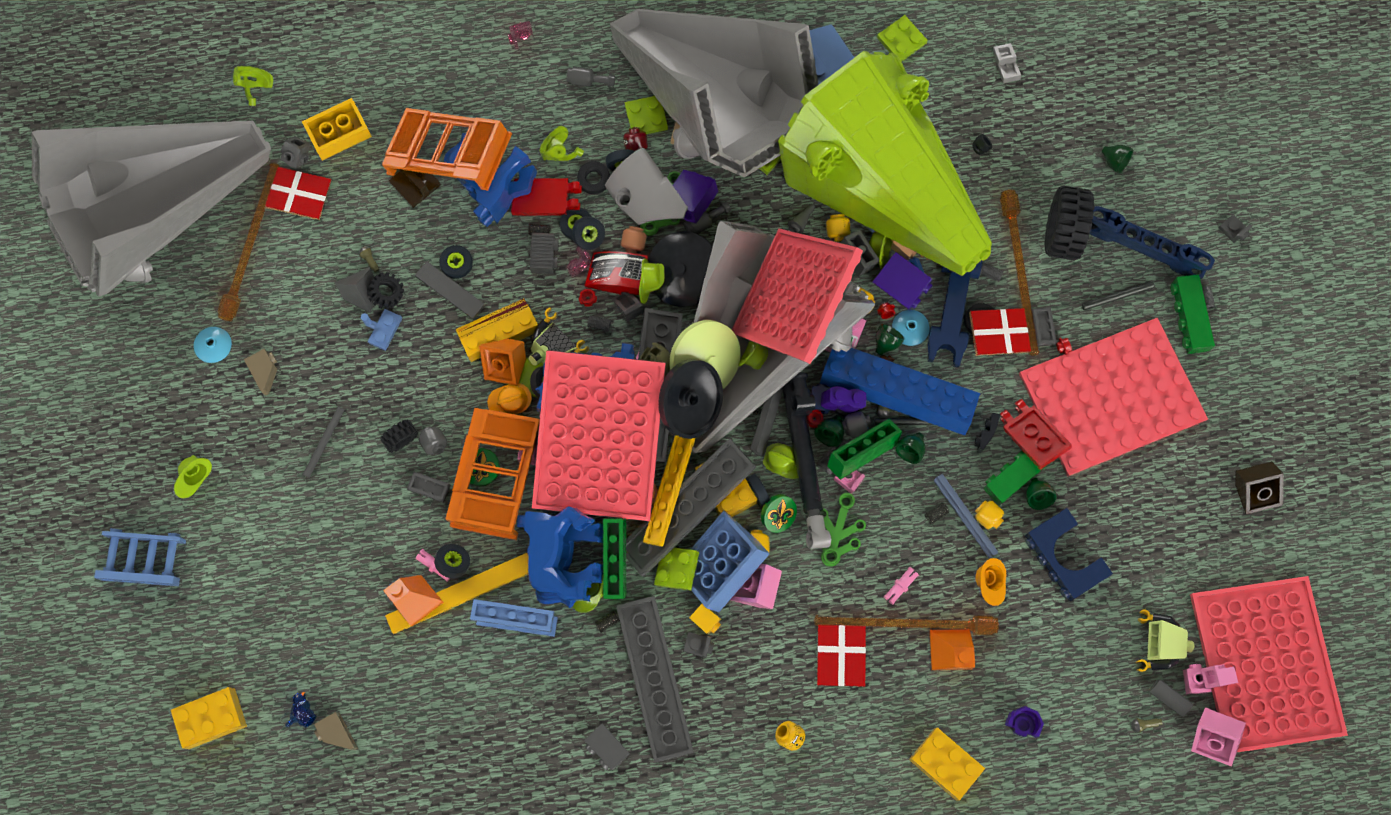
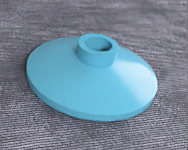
(915, 335)
(216, 351)

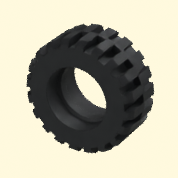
(1069, 223)

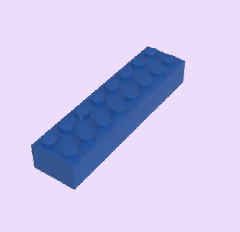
(902, 389)

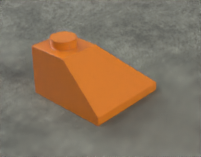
(503, 360)
(413, 598)
(952, 650)

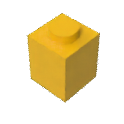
(706, 619)

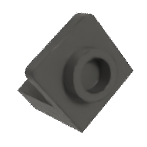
(1235, 229)
(698, 645)

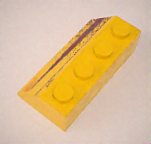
(506, 323)

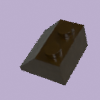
(1260, 487)

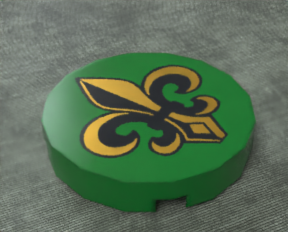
(484, 478)
(778, 513)

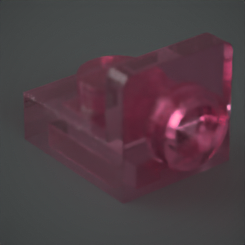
(519, 31)
(577, 266)

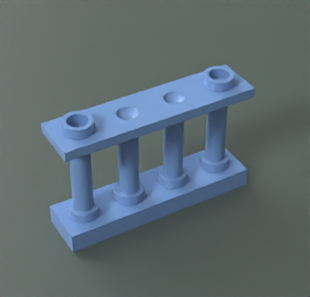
(147, 576)
(514, 617)

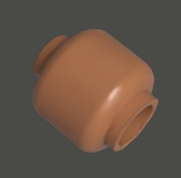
(633, 239)

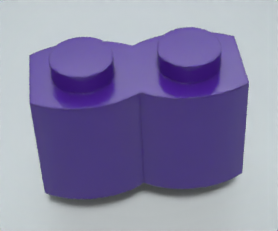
(843, 399)

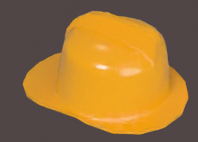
(510, 399)
(992, 581)

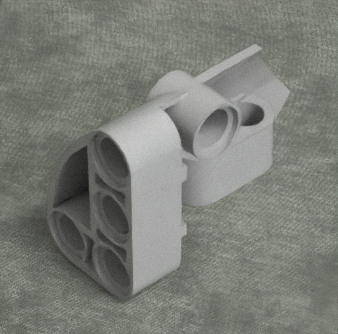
(646, 189)

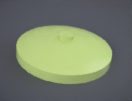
(710, 343)

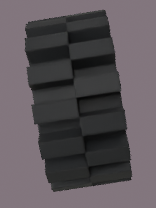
(390, 281)
(399, 436)

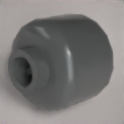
(856, 424)
(432, 440)

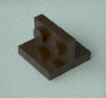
(414, 185)

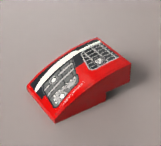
(615, 272)

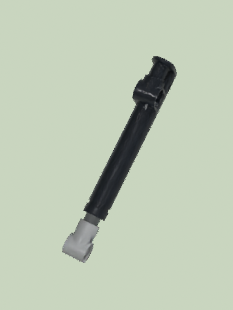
(799, 405)

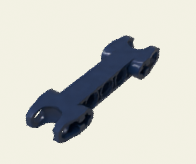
(1179, 257)
(948, 334)

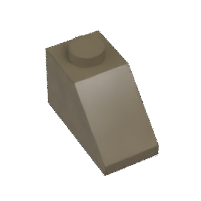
(262, 369)
(335, 732)

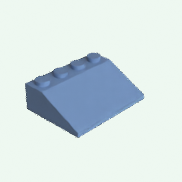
(828, 51)
(725, 561)

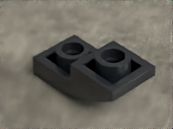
(985, 436)

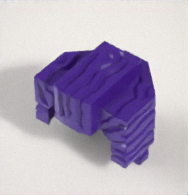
(1025, 721)

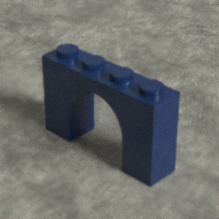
(1071, 582)

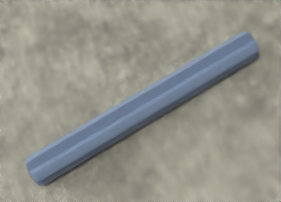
(965, 516)

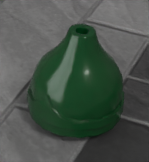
(1117, 156)
(887, 339)
(830, 431)
(911, 448)
(1040, 494)

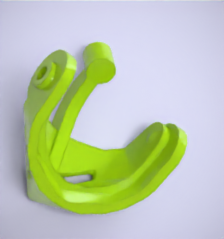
(263, 79)
(553, 148)

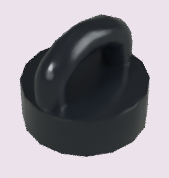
(983, 143)

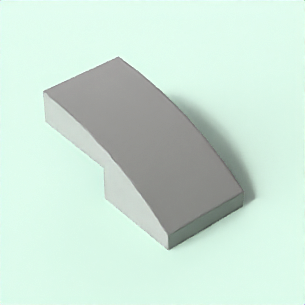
(1006, 63)

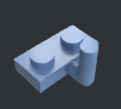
(383, 329)

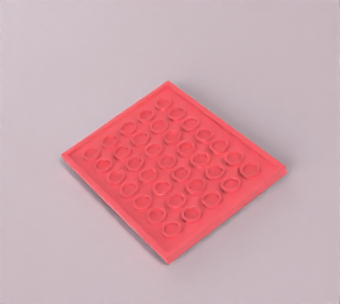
(796, 293)
(1114, 395)
(598, 435)
(1278, 658)

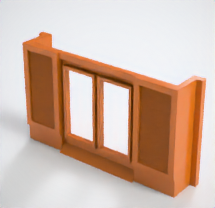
(475, 160)
(486, 511)

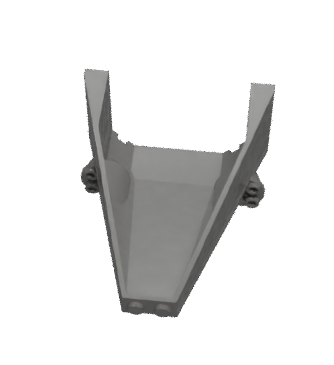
(721, 80)
(135, 189)
(729, 277)

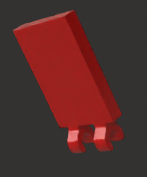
(547, 198)
(1035, 434)

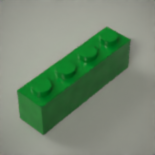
(1192, 314)
(864, 449)
(1011, 478)
(614, 558)

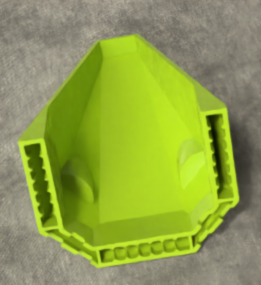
(878, 159)

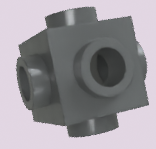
(295, 152)

